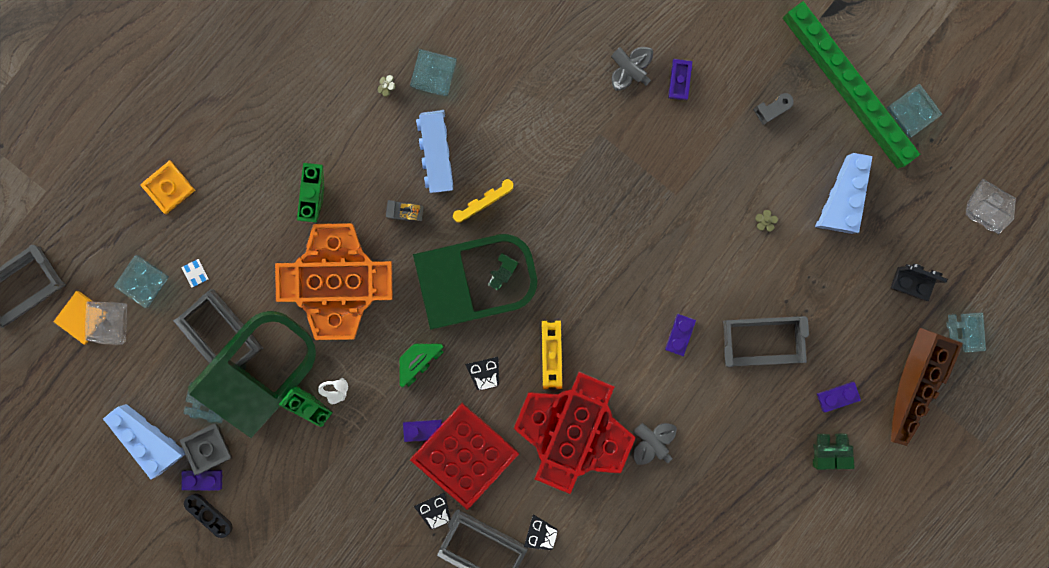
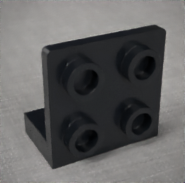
(916, 281)

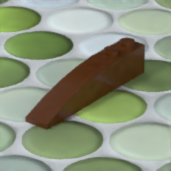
(924, 372)

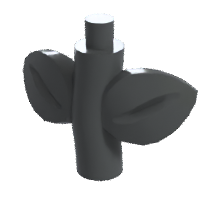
(631, 67)
(654, 443)

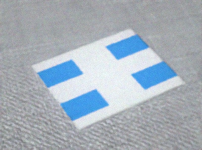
(194, 273)

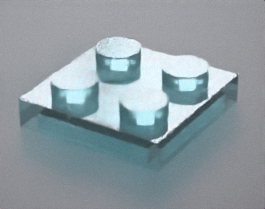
(433, 72)
(914, 110)
(141, 281)

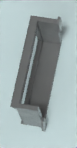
(18, 262)
(228, 315)
(801, 332)
(461, 517)

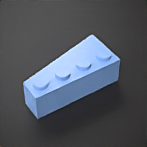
(435, 151)
(143, 441)

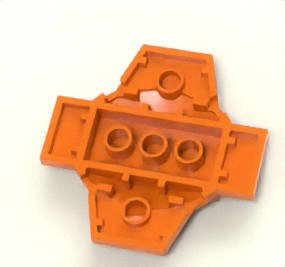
(334, 281)

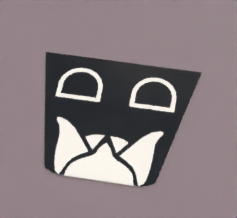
(484, 373)
(434, 511)
(540, 534)

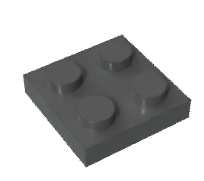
(205, 449)

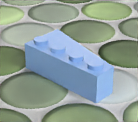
(847, 197)

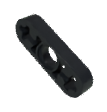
(216, 514)

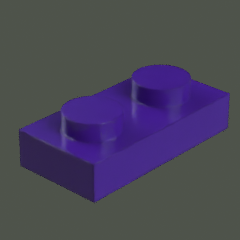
(680, 79)
(680, 335)
(838, 397)
(420, 429)
(205, 481)

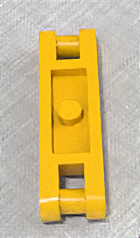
(490, 197)
(551, 355)

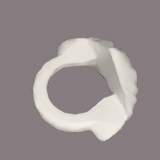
(335, 397)

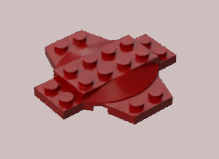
(574, 432)

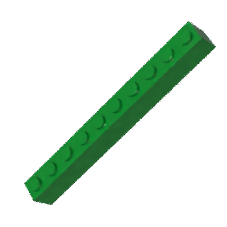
(851, 85)

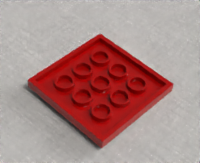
(464, 456)

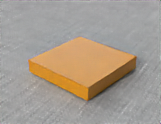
(167, 187)
(73, 316)

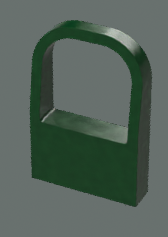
(446, 284)
(237, 394)

